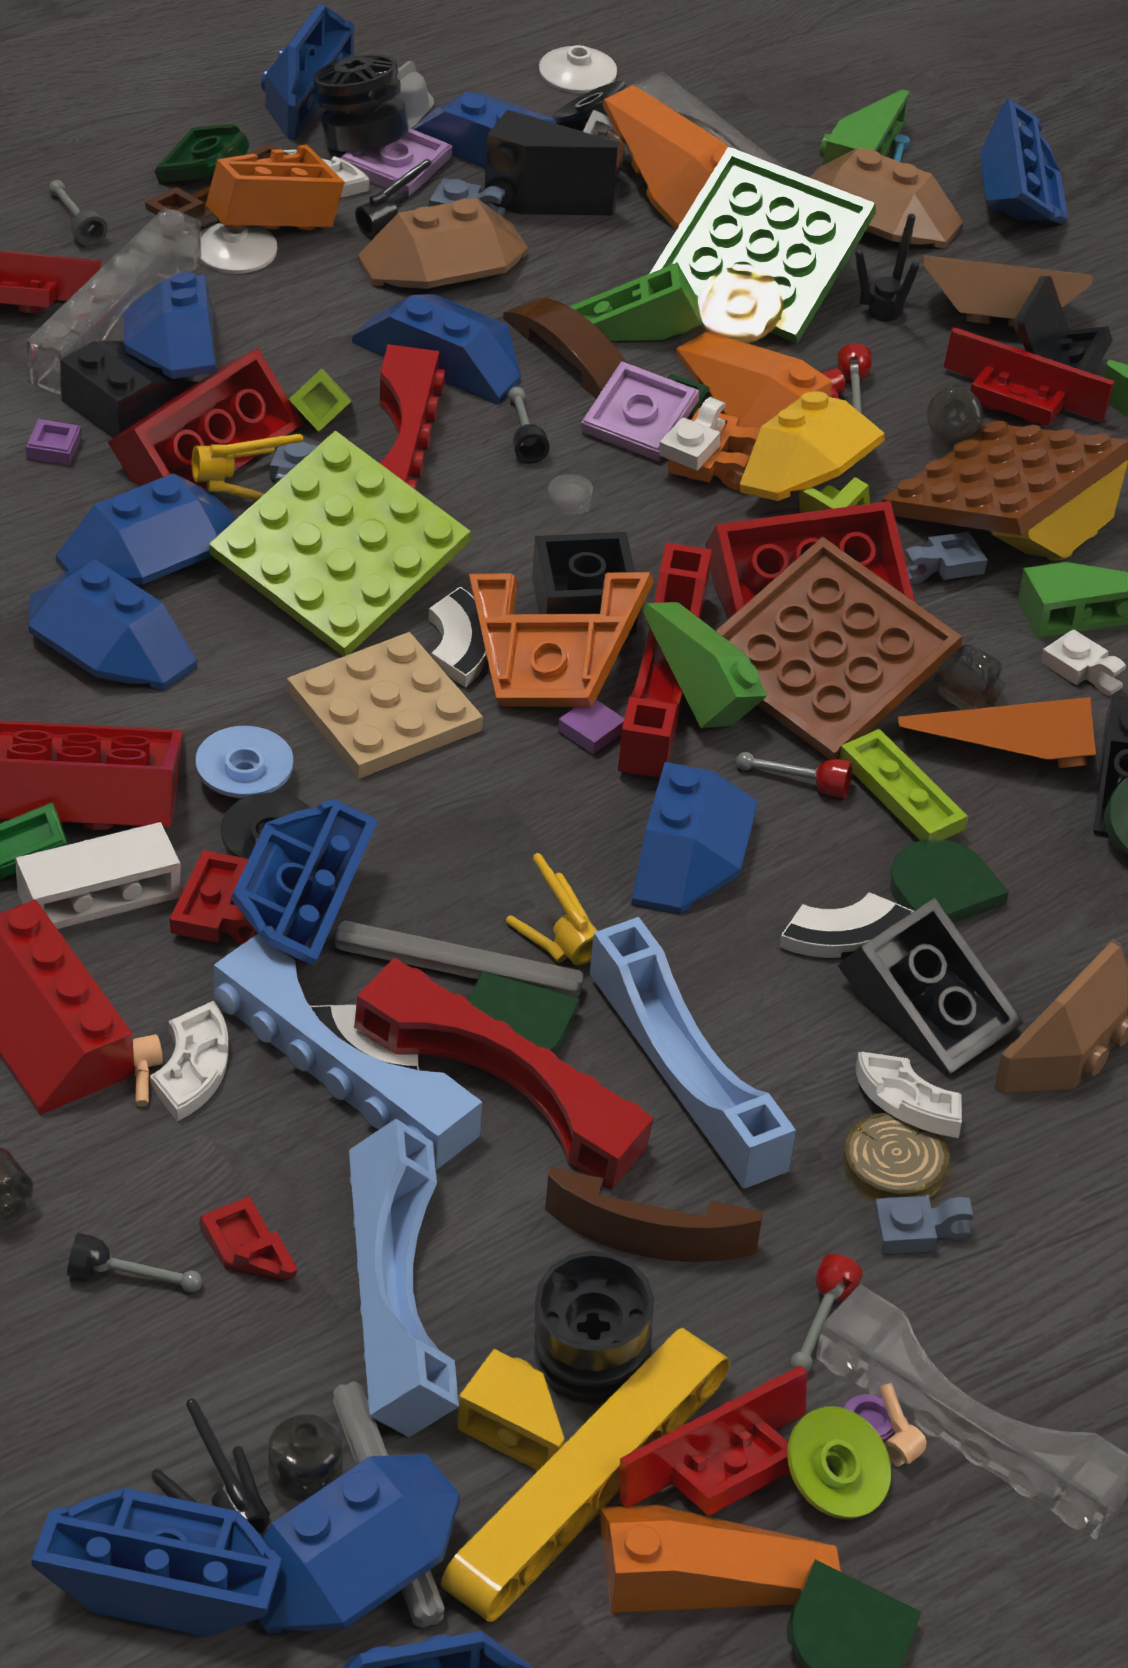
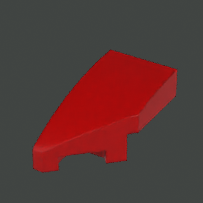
(244, 1241)

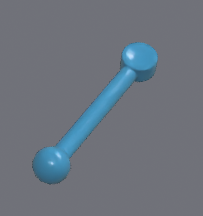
(901, 143)

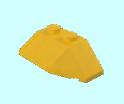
(808, 446)
(1073, 522)

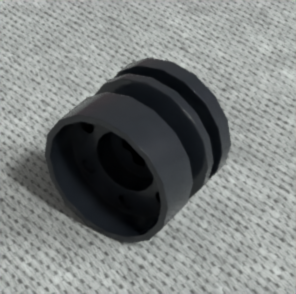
(361, 103)
(592, 1324)

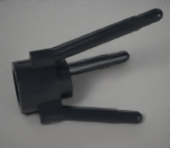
(380, 209)
(887, 296)
(233, 1495)

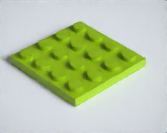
(340, 543)

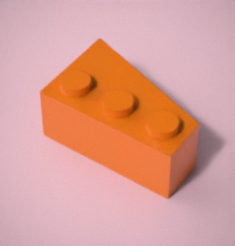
(275, 191)

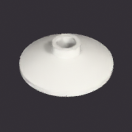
(577, 69)
(237, 250)

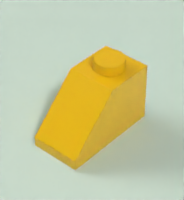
(511, 1410)

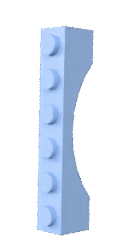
(264, 993)
(735, 1118)
(405, 1371)

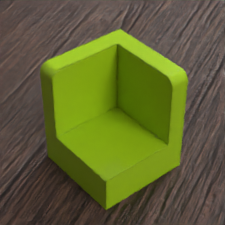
(320, 399)
(853, 494)

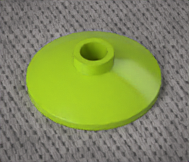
(852, 1450)

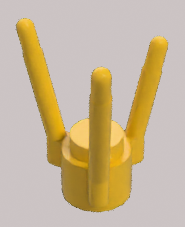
(216, 462)
(572, 931)

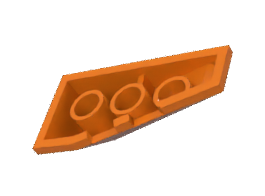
(666, 149)
(748, 377)
(1037, 729)
(694, 1561)

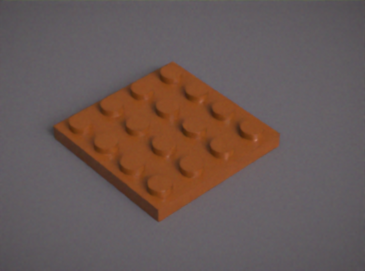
(1007, 477)
(836, 647)

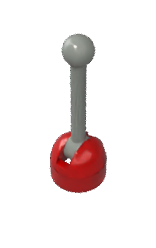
(855, 371)
(831, 777)
(836, 1280)

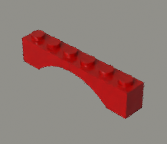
(408, 397)
(657, 697)
(418, 1016)

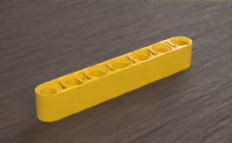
(582, 1476)

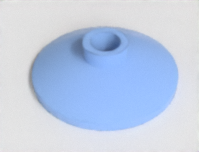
(244, 761)

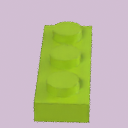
(903, 787)

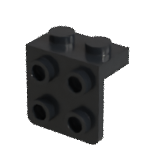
(1046, 332)

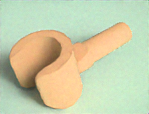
(146, 1054)
(908, 1440)

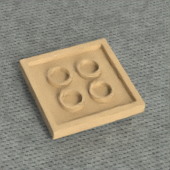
(384, 705)

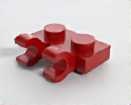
(206, 902)

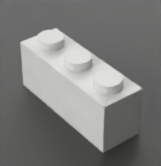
(101, 875)

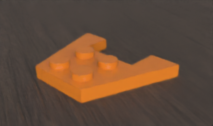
(554, 656)

